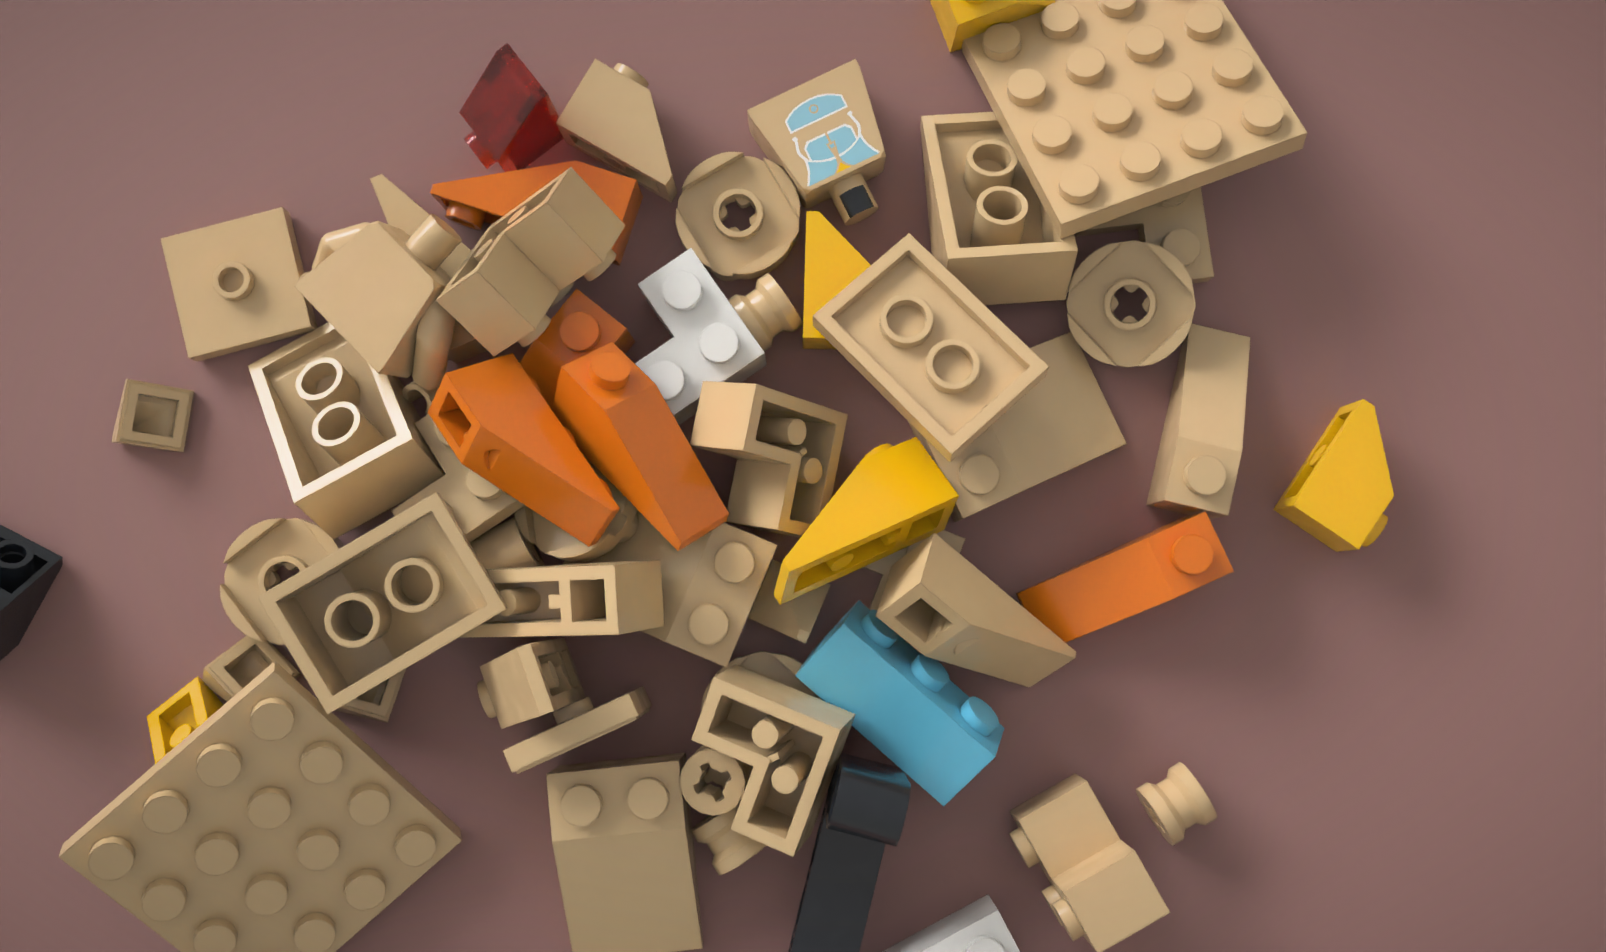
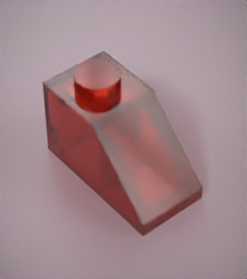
(509, 115)

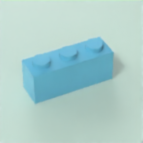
(903, 703)

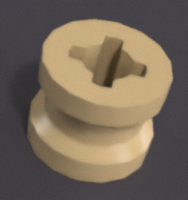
(766, 311)
(724, 771)
(1176, 803)
(727, 846)

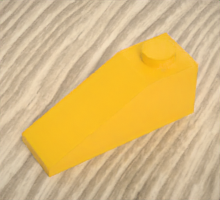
(880, 508)

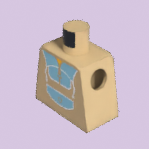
(825, 140)

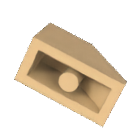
(619, 126)

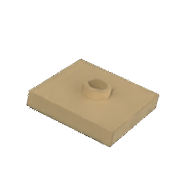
(238, 284)
(577, 726)

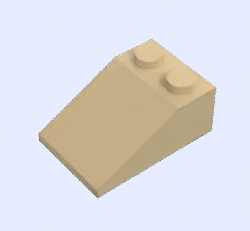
(987, 214)
(341, 431)
(1038, 438)
(704, 585)
(382, 602)
(625, 855)

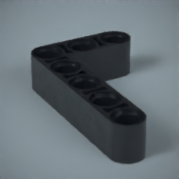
(859, 817)

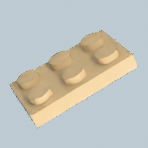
(930, 346)

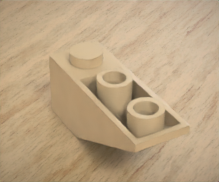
(965, 618)

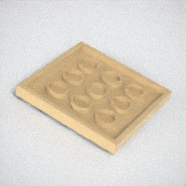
(1129, 103)
(263, 830)

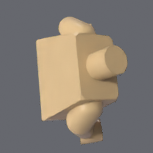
(383, 295)

